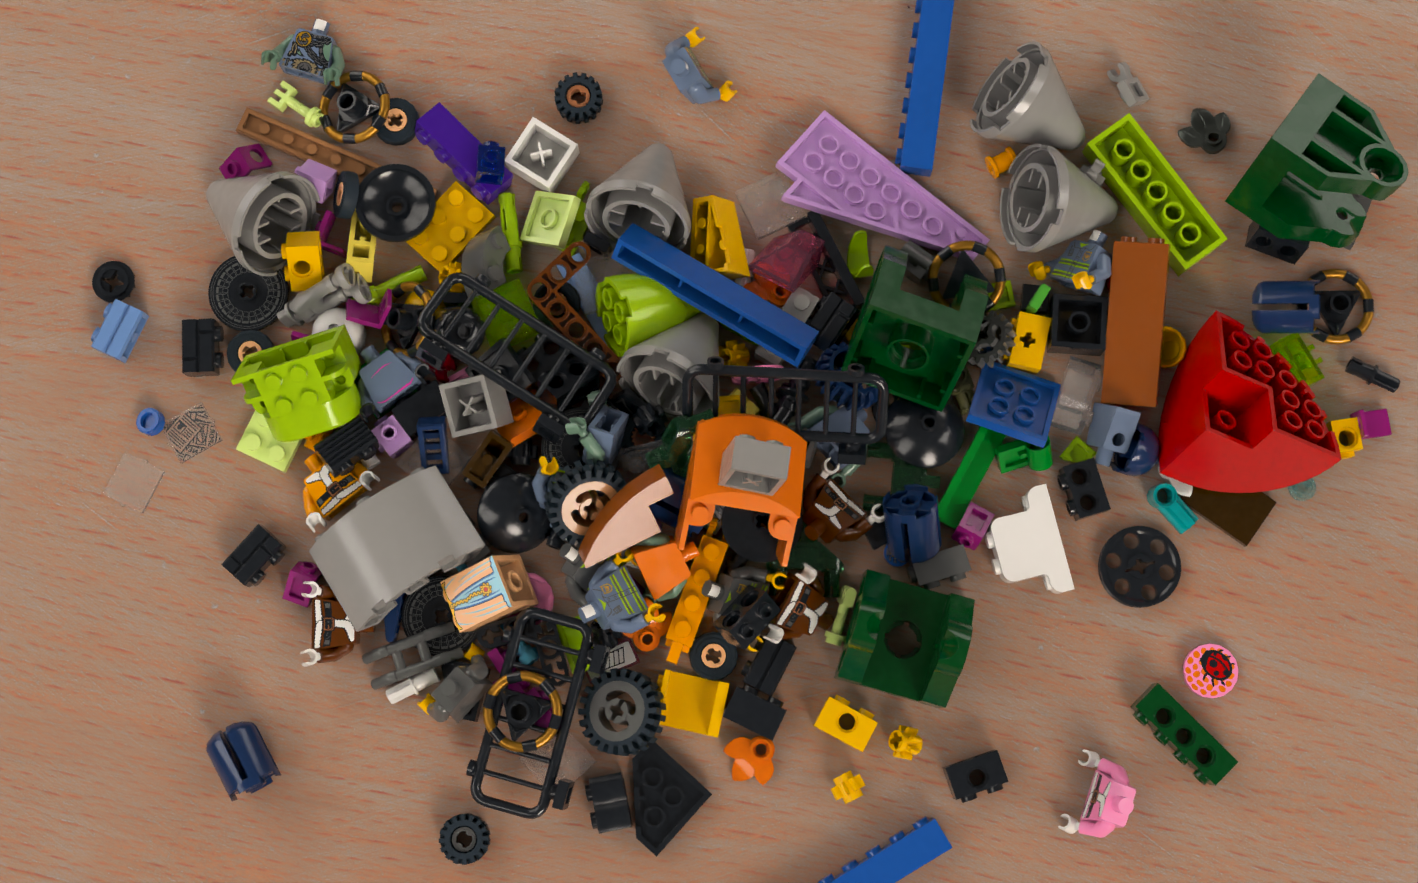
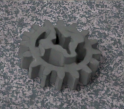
(993, 340)

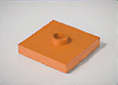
(524, 421)

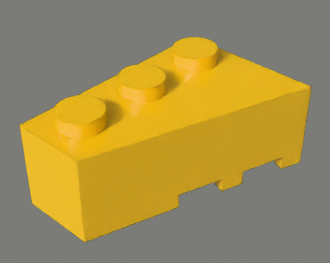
(718, 237)

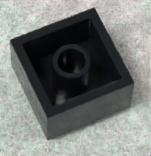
(1077, 324)

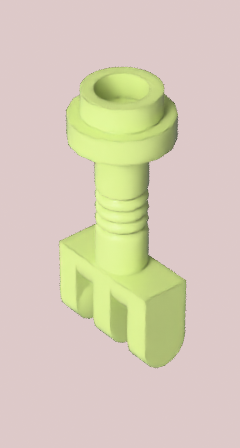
(287, 100)
(846, 600)

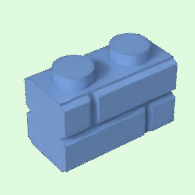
(119, 330)

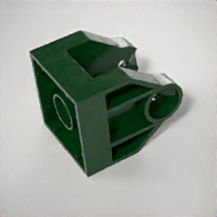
(1316, 165)
(897, 316)
(940, 625)

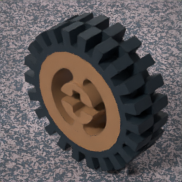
(572, 493)

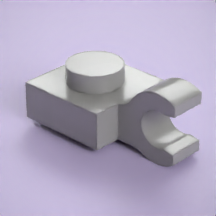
(1130, 88)
(1094, 171)

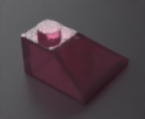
(789, 259)

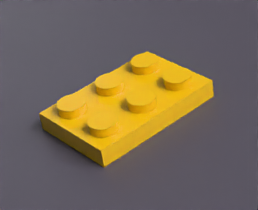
(454, 224)

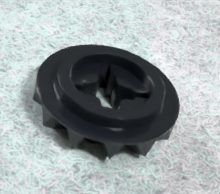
(109, 271)

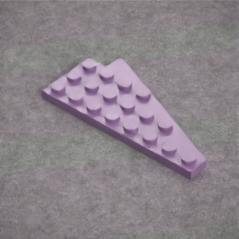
(854, 183)

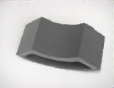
(486, 256)

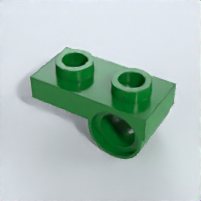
(1022, 454)

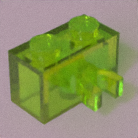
(1299, 356)

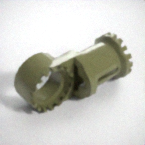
(964, 392)

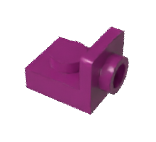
(972, 526)
(294, 587)

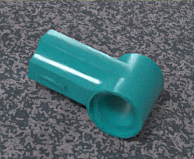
(1174, 508)

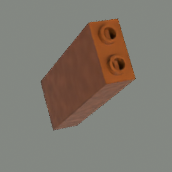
(1135, 322)

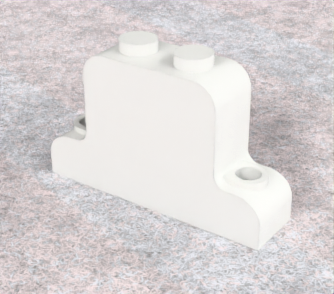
(1030, 544)

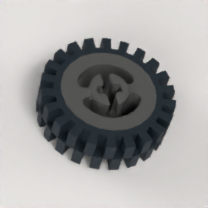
(641, 717)

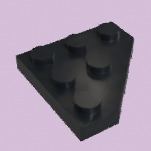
(663, 797)

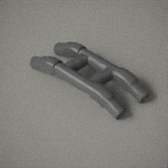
(419, 640)

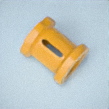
(1000, 162)

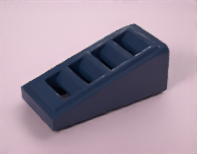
(433, 424)
(393, 620)

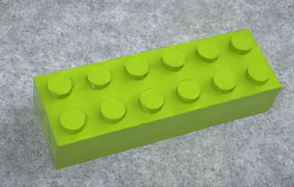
(1154, 193)

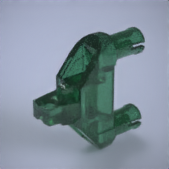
(677, 443)
(902, 475)
(816, 556)

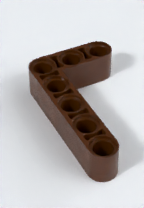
(570, 316)

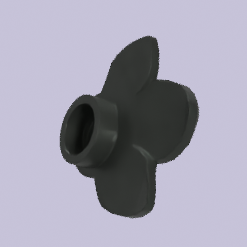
(1203, 128)

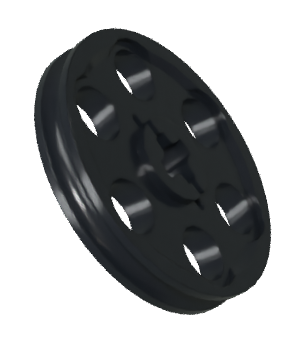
(1135, 579)

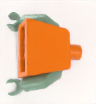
(663, 565)

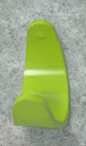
(858, 256)

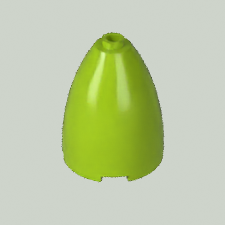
(637, 310)

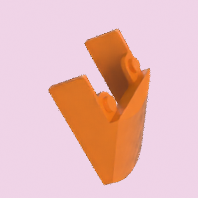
(702, 488)

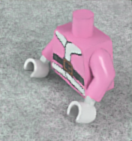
(1107, 801)

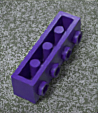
(457, 149)

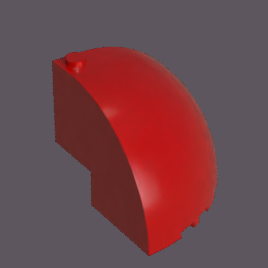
(1241, 416)

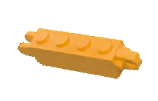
(692, 601)

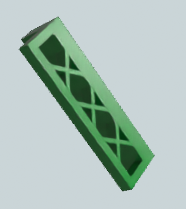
(968, 476)

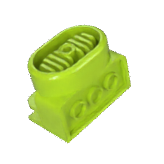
(303, 384)

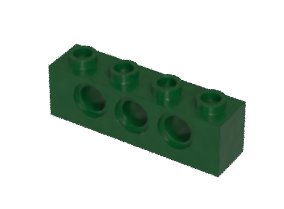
(1218, 761)

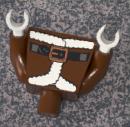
(833, 512)
(801, 607)
(331, 628)

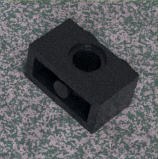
(991, 768)

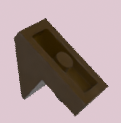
(487, 458)

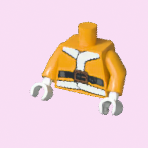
(330, 495)

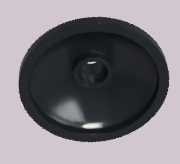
(390, 187)
(921, 444)
(500, 512)

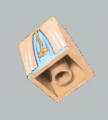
(488, 592)

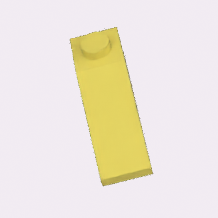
(361, 249)

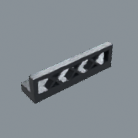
(835, 260)

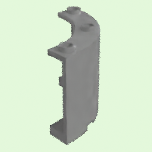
(394, 545)

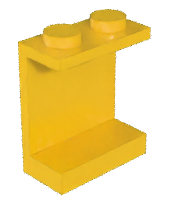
(692, 702)

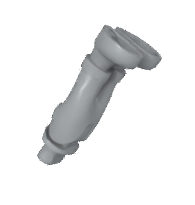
(325, 295)

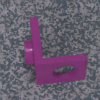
(242, 164)
(325, 227)
(369, 314)
(1373, 423)

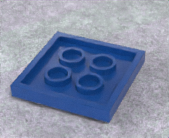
(1014, 403)

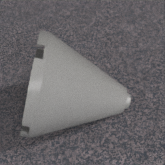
(1028, 103)
(643, 194)
(1050, 201)
(259, 213)
(658, 364)

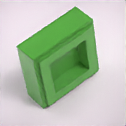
(1038, 298)

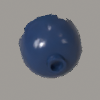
(1141, 455)

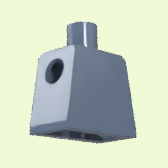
(1111, 431)

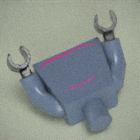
(388, 379)

